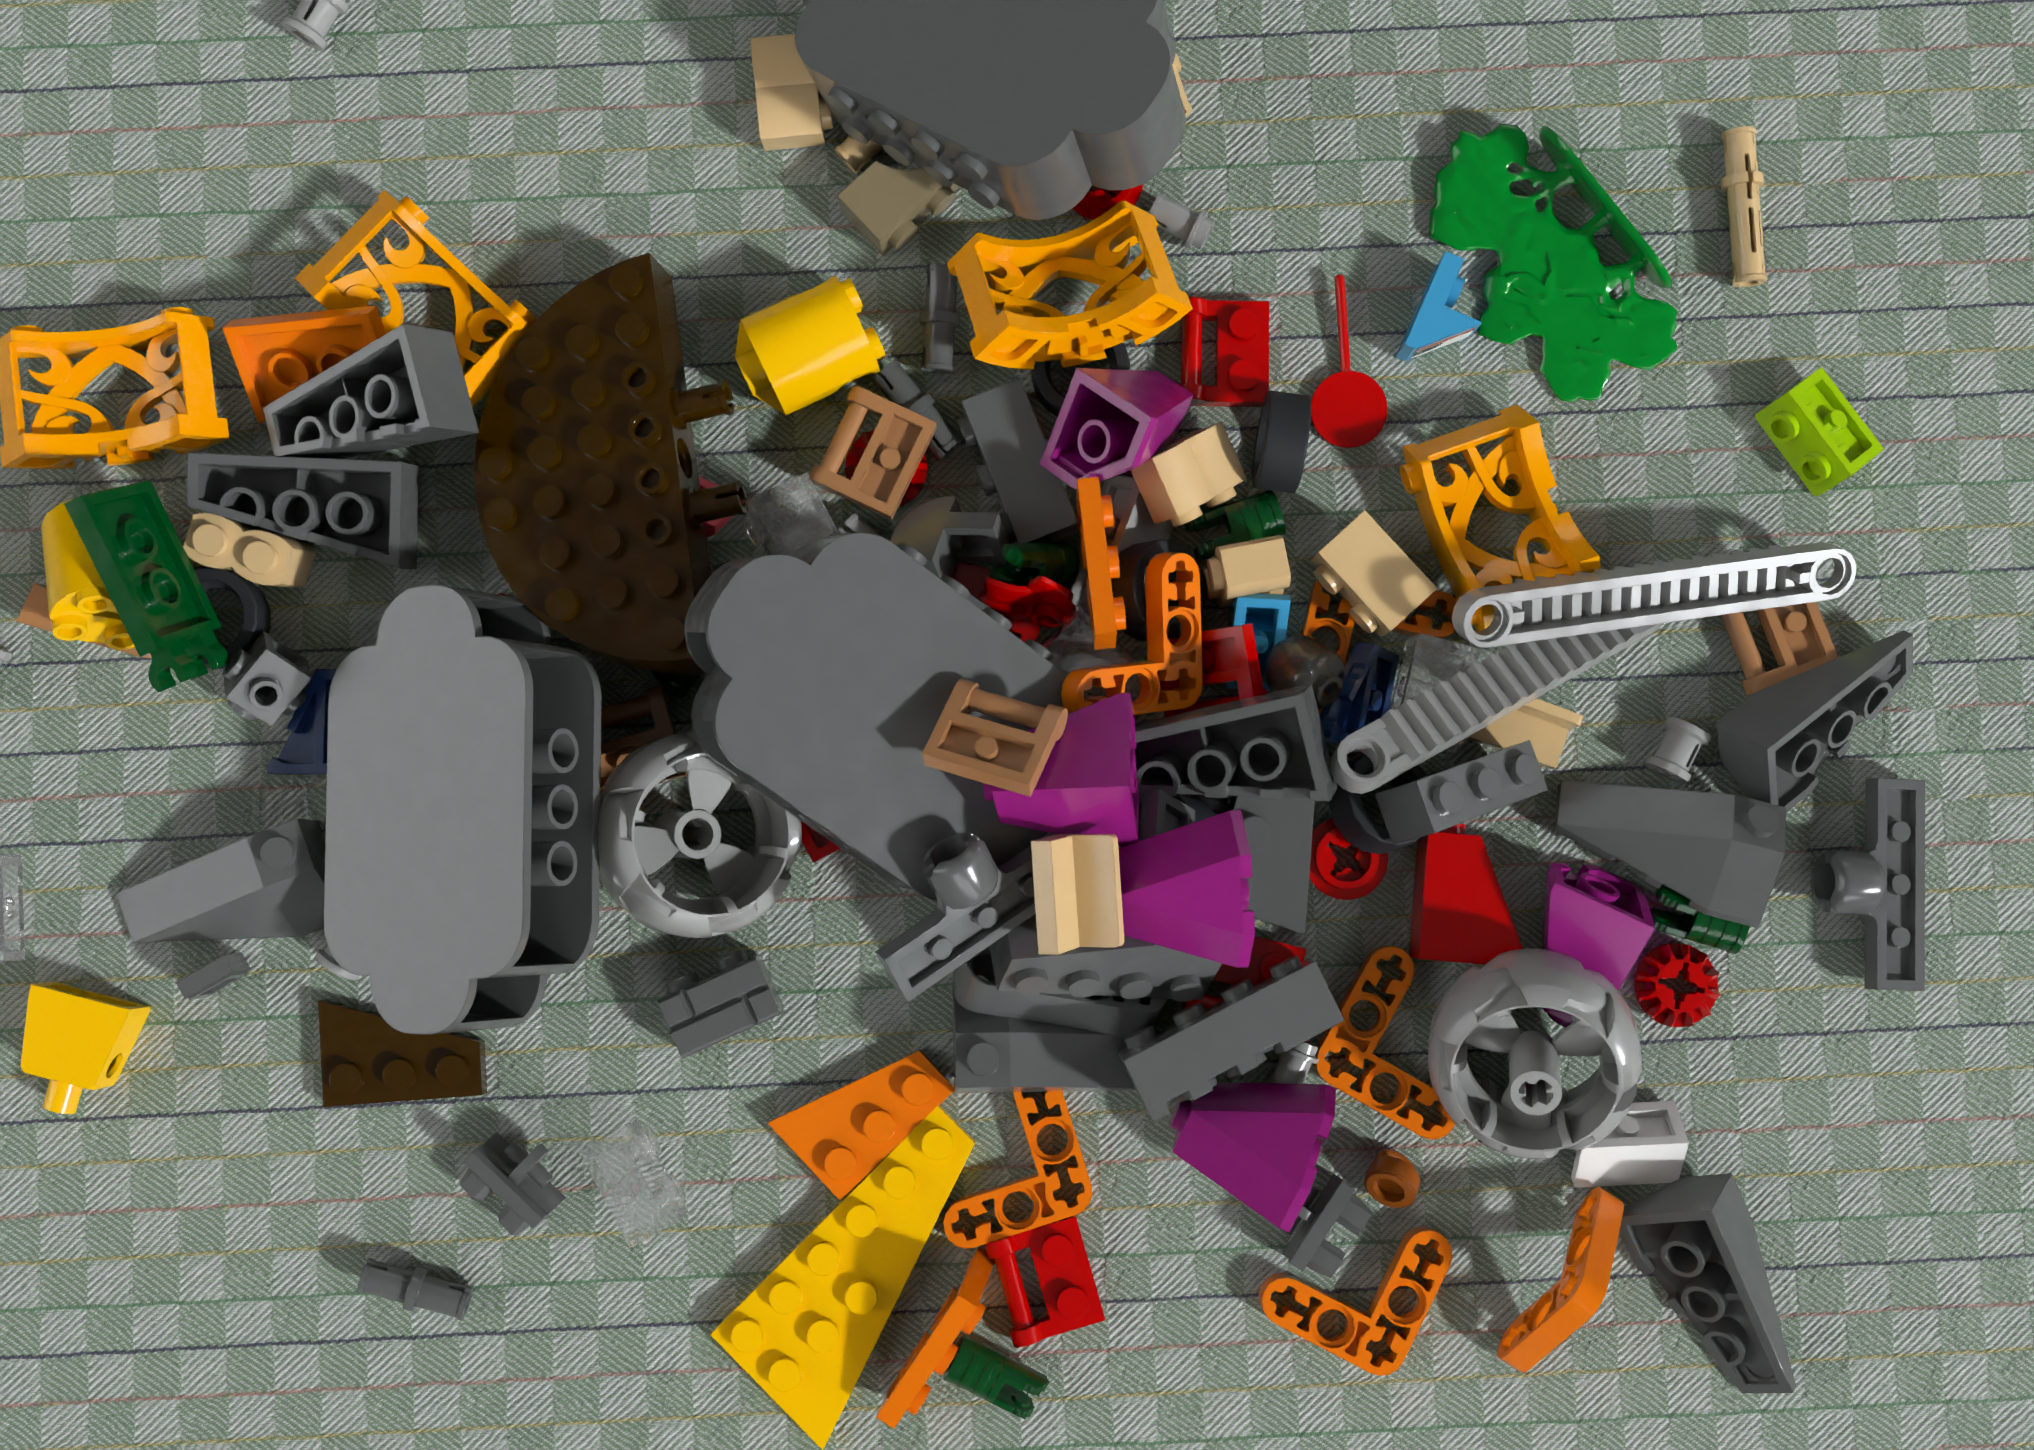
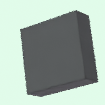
(214, 976)

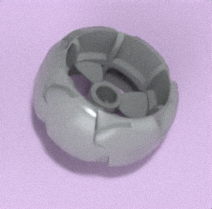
(629, 853)
(1534, 1112)

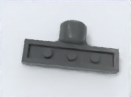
(1884, 884)
(972, 912)

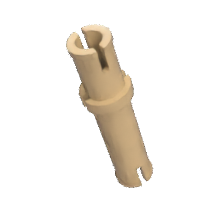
(1744, 210)

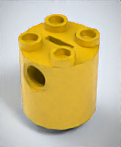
(807, 346)
(75, 590)

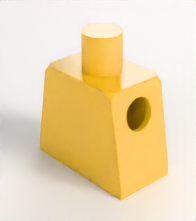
(77, 1040)

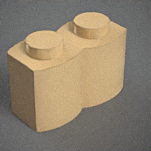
(786, 96)
(1188, 474)
(249, 550)
(1247, 570)

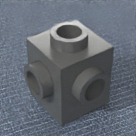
(265, 680)

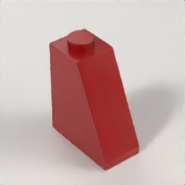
(1458, 901)

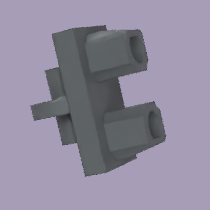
(515, 1178)
(1309, 1244)

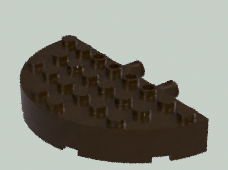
(596, 470)

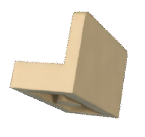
(1535, 721)
(1077, 892)

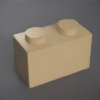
(1371, 575)

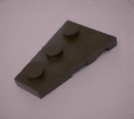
(375, 1063)

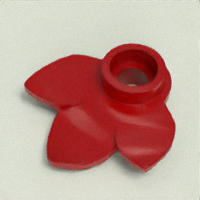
(1042, 598)

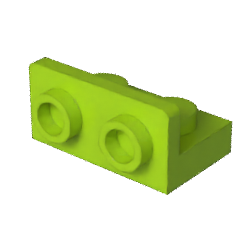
(1819, 432)

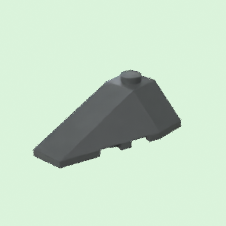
(1790, 728)
(1700, 844)
(242, 891)
(1032, 1056)
(1710, 1263)

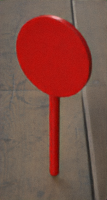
(1347, 405)

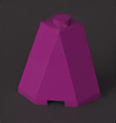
(1113, 423)
(1086, 780)
(1192, 890)
(1595, 921)
(1257, 1142)

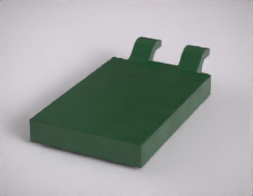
(150, 581)

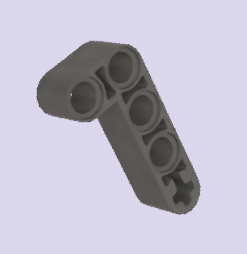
(1099, 1014)

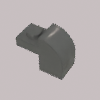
(952, 536)

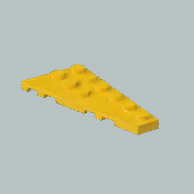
(829, 1299)

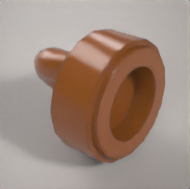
(1392, 1179)

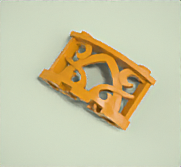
(1092, 253)
(407, 268)
(184, 422)
(1516, 458)

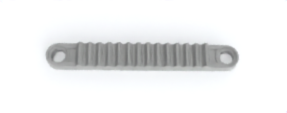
(1653, 593)
(1472, 702)

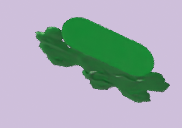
(1551, 274)

